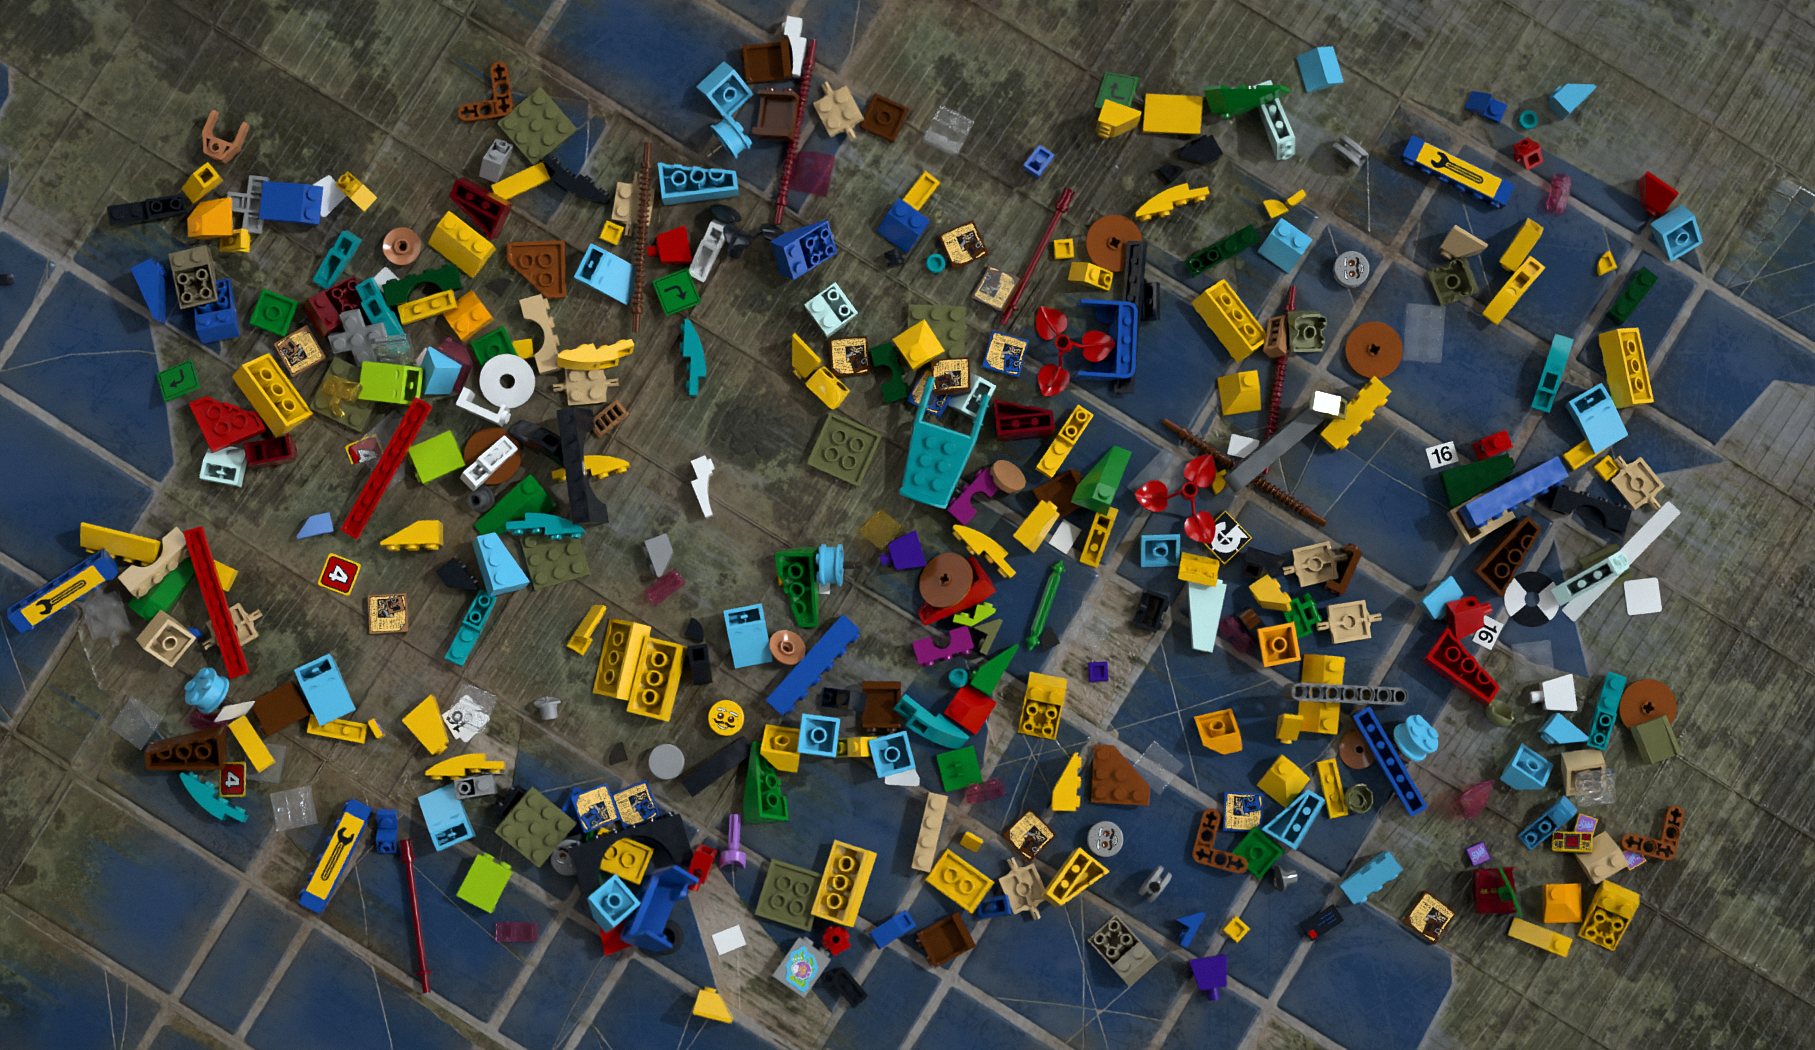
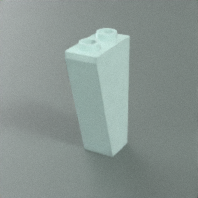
(1277, 127)
(1590, 578)
(1204, 613)

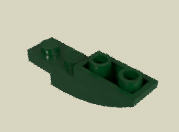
(1222, 251)

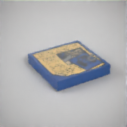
(1005, 354)
(936, 403)
(635, 804)
(595, 808)
(1242, 811)

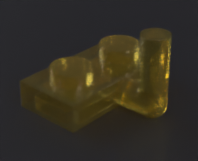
(340, 389)

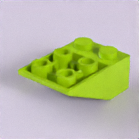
(390, 383)

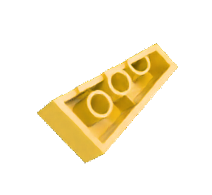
(1357, 410)

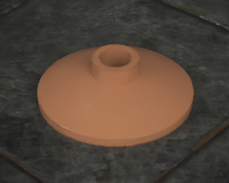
(395, 239)
(791, 643)
(1348, 752)

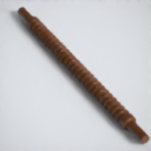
(646, 165)
(1304, 510)

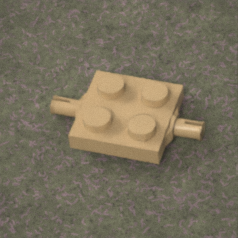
(838, 111)
(626, 204)
(585, 386)
(1637, 483)
(1314, 564)
(1348, 621)
(243, 624)
(1023, 888)

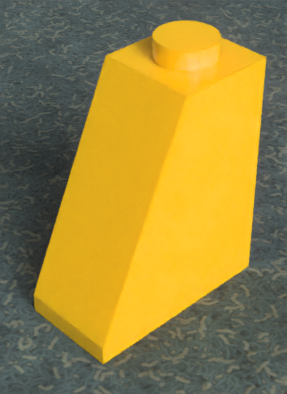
(1521, 245)
(1037, 525)
(428, 725)

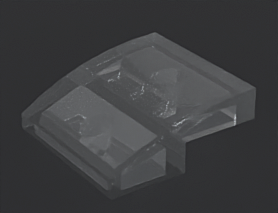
(948, 131)
(472, 708)
(293, 808)

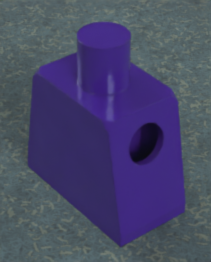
(904, 553)
(1210, 974)

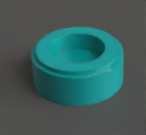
(1527, 120)
(935, 263)
(958, 678)

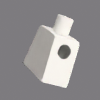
(1556, 694)

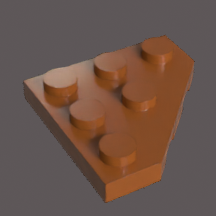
(541, 264)
(1116, 779)

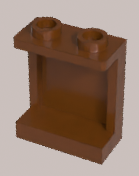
(766, 62)
(777, 114)
(1060, 492)
(1339, 588)
(880, 705)
(280, 708)
(945, 940)

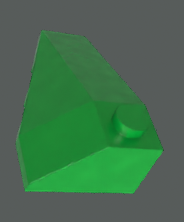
(1233, 102)
(1101, 483)
(524, 498)
(799, 576)
(165, 593)
(762, 794)

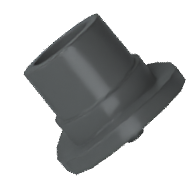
(481, 499)
(1283, 878)

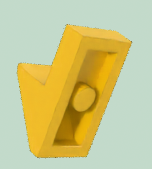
(237, 243)

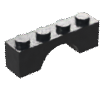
(1613, 516)

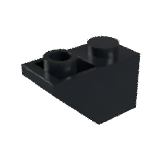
(1201, 153)
(1260, 563)
(456, 577)
(700, 664)
(844, 699)

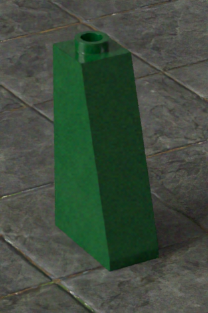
(1470, 479)

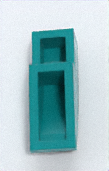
(337, 259)

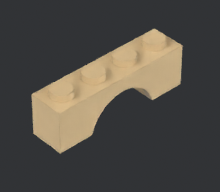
(535, 311)
(141, 579)
(929, 832)

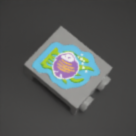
(802, 966)

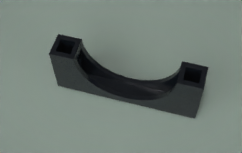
(584, 505)
(666, 832)

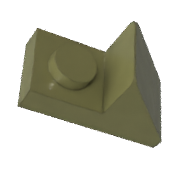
(990, 629)

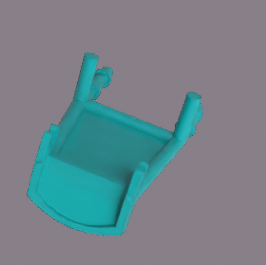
(937, 455)

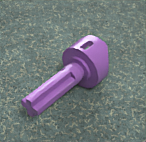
(733, 855)

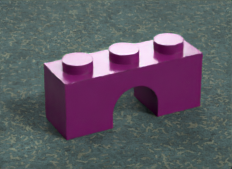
(961, 507)
(927, 653)

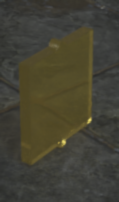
(880, 529)

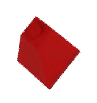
(1655, 194)
(970, 708)

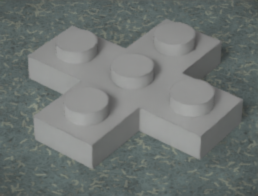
(250, 204)
(356, 336)

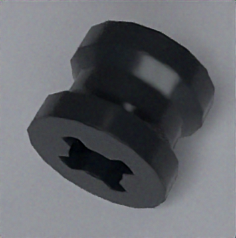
(895, 258)

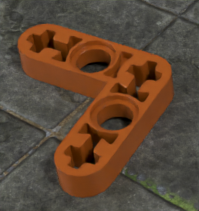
(495, 104)
(1663, 841)
(1208, 846)

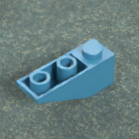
(1547, 822)

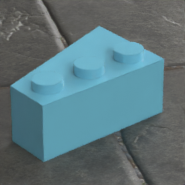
(497, 566)
(1295, 820)
(1370, 878)

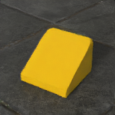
(971, 841)

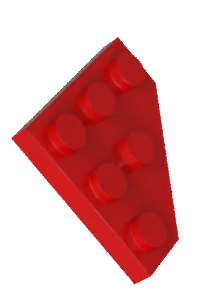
(224, 423)

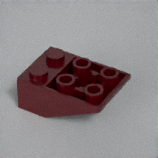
(326, 306)

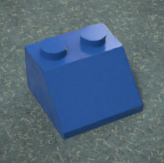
(903, 225)

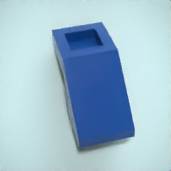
(387, 831)
(892, 929)

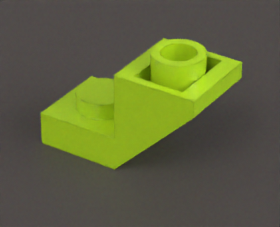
(982, 612)

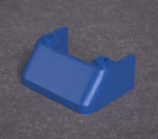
(1123, 330)
(657, 898)

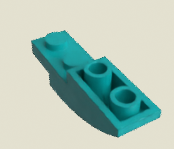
(377, 308)
(693, 350)
(1552, 373)
(554, 526)
(471, 628)
(1605, 710)
(933, 728)
(206, 795)

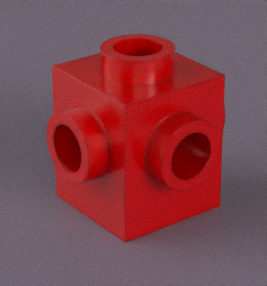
(1527, 153)
(837, 947)

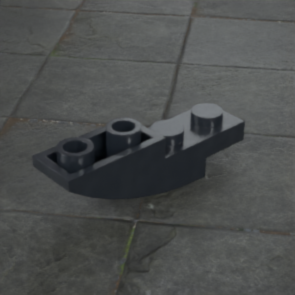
(580, 187)
(147, 210)
(538, 440)

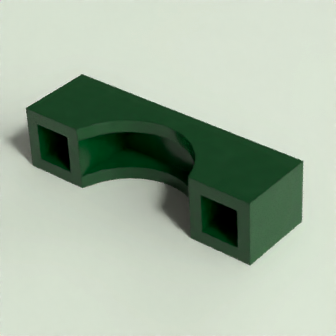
(399, 291)

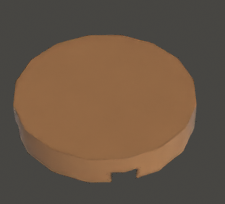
(1007, 476)

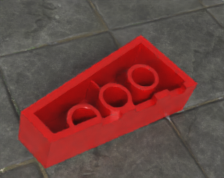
(1460, 668)

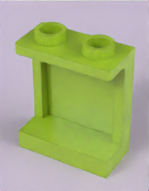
(436, 457)
(485, 882)

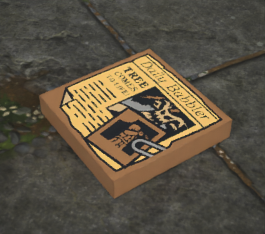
(300, 351)
(388, 613)

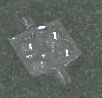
(105, 616)

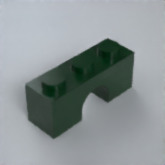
(1632, 296)
(895, 389)

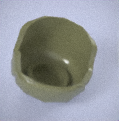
(1499, 713)
(1358, 798)

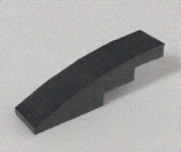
(717, 766)

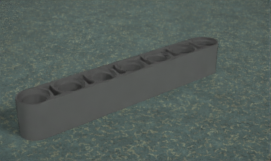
(1272, 449)
(1337, 695)

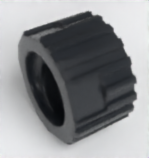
(6, 279)

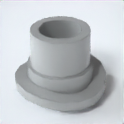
(547, 707)

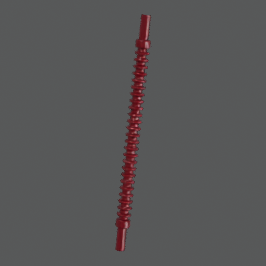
(781, 201)
(1279, 374)

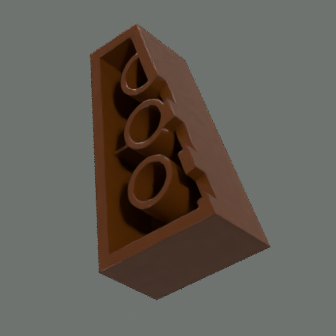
(1502, 561)
(189, 751)

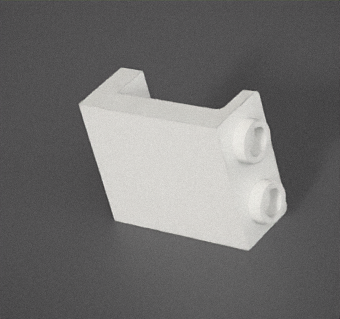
(465, 403)

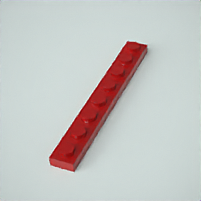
(386, 467)
(216, 602)

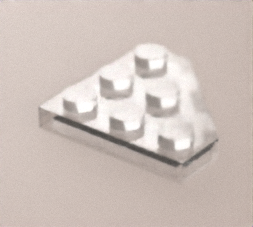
(374, 443)

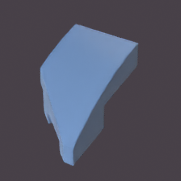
(316, 525)

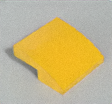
(1198, 569)

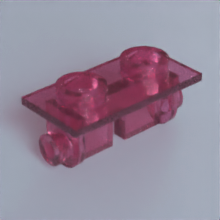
(1560, 185)
(665, 587)
(1241, 639)
(202, 720)
(975, 792)

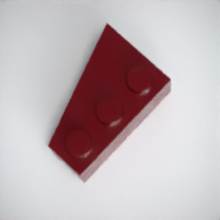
(482, 205)
(1021, 421)

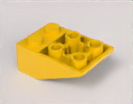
(420, 534)
(1042, 705)
(1065, 790)
(1609, 914)

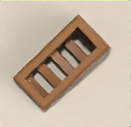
(1277, 348)
(612, 424)

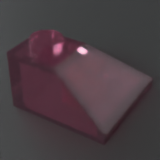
(813, 172)
(458, 353)
(1474, 799)

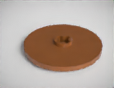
(1101, 235)
(1368, 363)
(481, 442)
(940, 569)
(1638, 695)

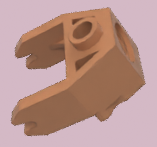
(226, 150)

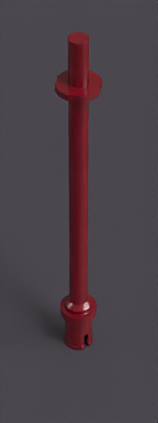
(1060, 208)
(408, 860)

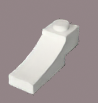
(792, 30)
(707, 251)
(488, 463)
(703, 470)

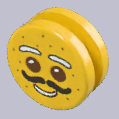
(726, 718)

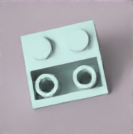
(831, 310)
(968, 402)
(224, 466)

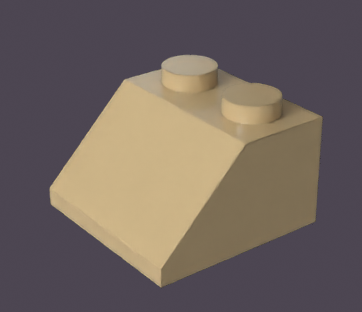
(165, 638)
(1579, 762)
(1603, 861)

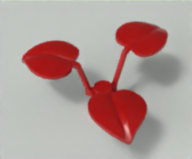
(1049, 325)
(1201, 473)

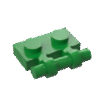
(1299, 618)

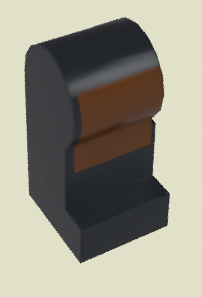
(1250, 622)

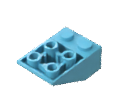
(607, 274)
(1597, 418)
(748, 635)
(325, 689)
(446, 817)

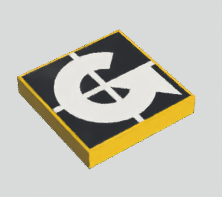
(1228, 538)

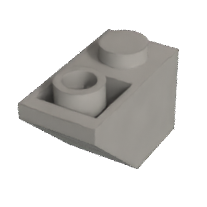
(495, 160)
(660, 552)
(475, 786)

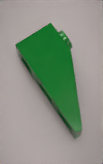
(990, 673)

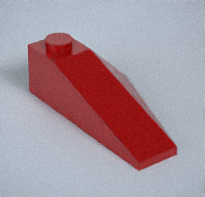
(980, 590)

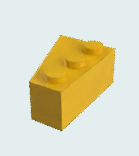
(1073, 877)

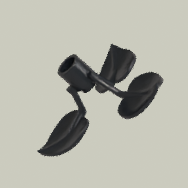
(737, 238)

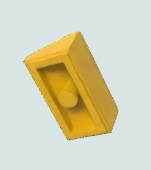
(590, 622)

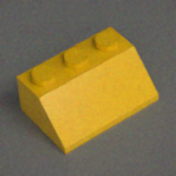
(1116, 119)
(461, 244)

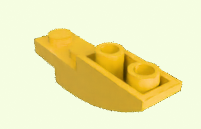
(1163, 202)
(1513, 290)
(588, 358)
(1064, 441)
(598, 465)
(979, 543)
(457, 766)

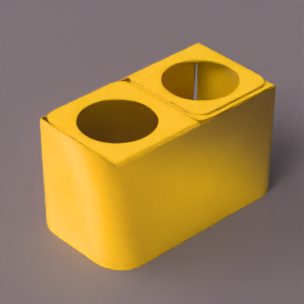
(827, 388)

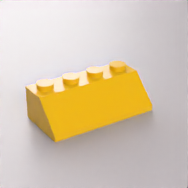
(1230, 320)
(1625, 367)
(272, 394)
(120, 543)
(620, 658)
(657, 678)
(1321, 716)
(843, 883)

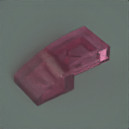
(517, 931)

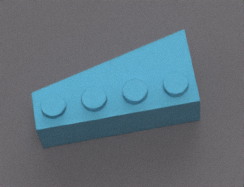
(694, 183)

